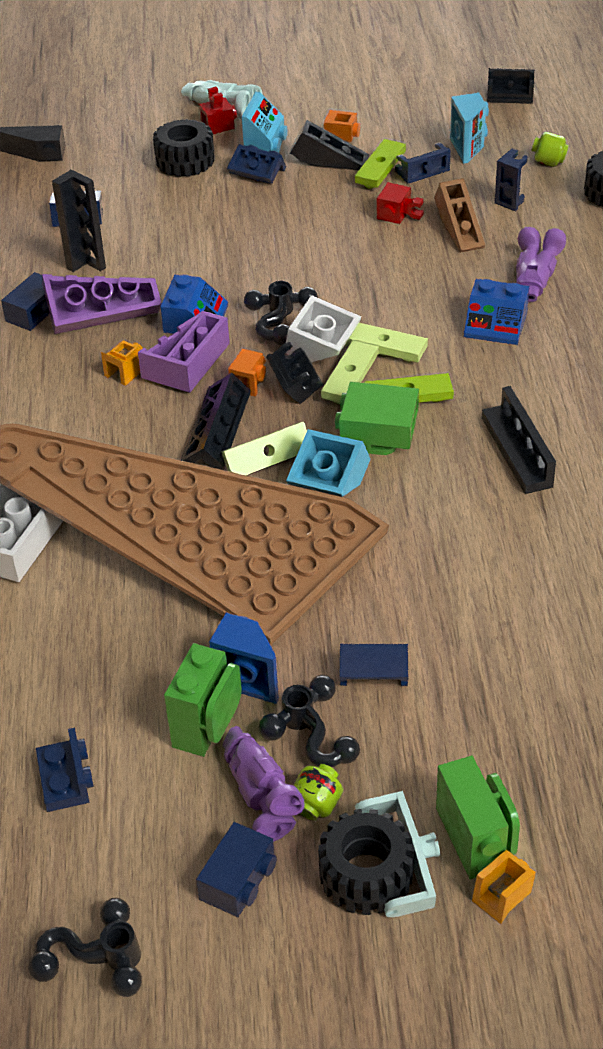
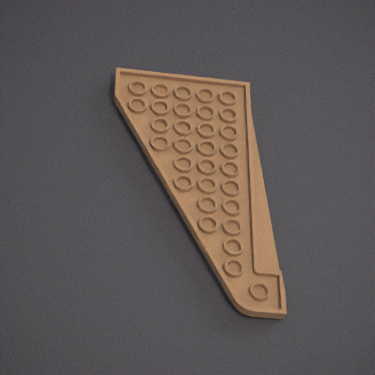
(205, 530)

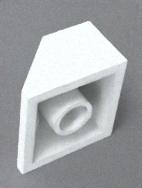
(321, 329)

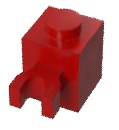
(217, 112)
(396, 202)

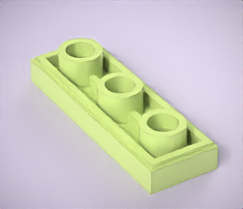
(390, 342)
(351, 368)
(250, 455)

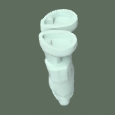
(235, 94)

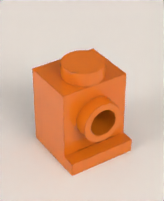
(342, 124)
(249, 369)

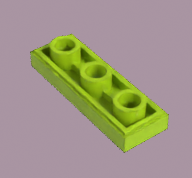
(380, 163)
(431, 387)

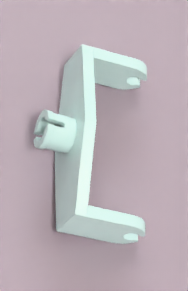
(423, 848)

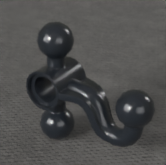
(280, 302)
(321, 688)
(114, 914)

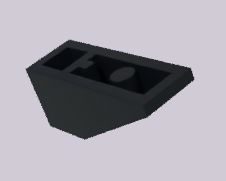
(34, 142)
(325, 149)

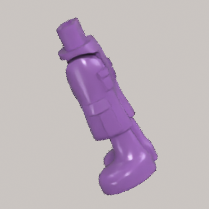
(534, 267)
(262, 784)

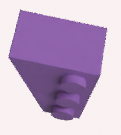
(187, 354)

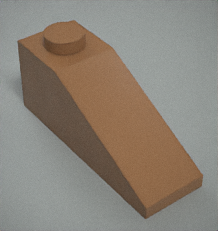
(458, 215)

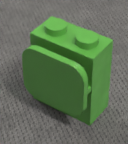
(378, 416)
(202, 699)
(476, 814)

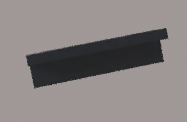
(75, 221)
(217, 422)
(520, 443)

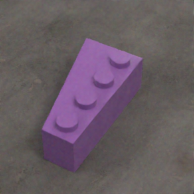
(98, 300)

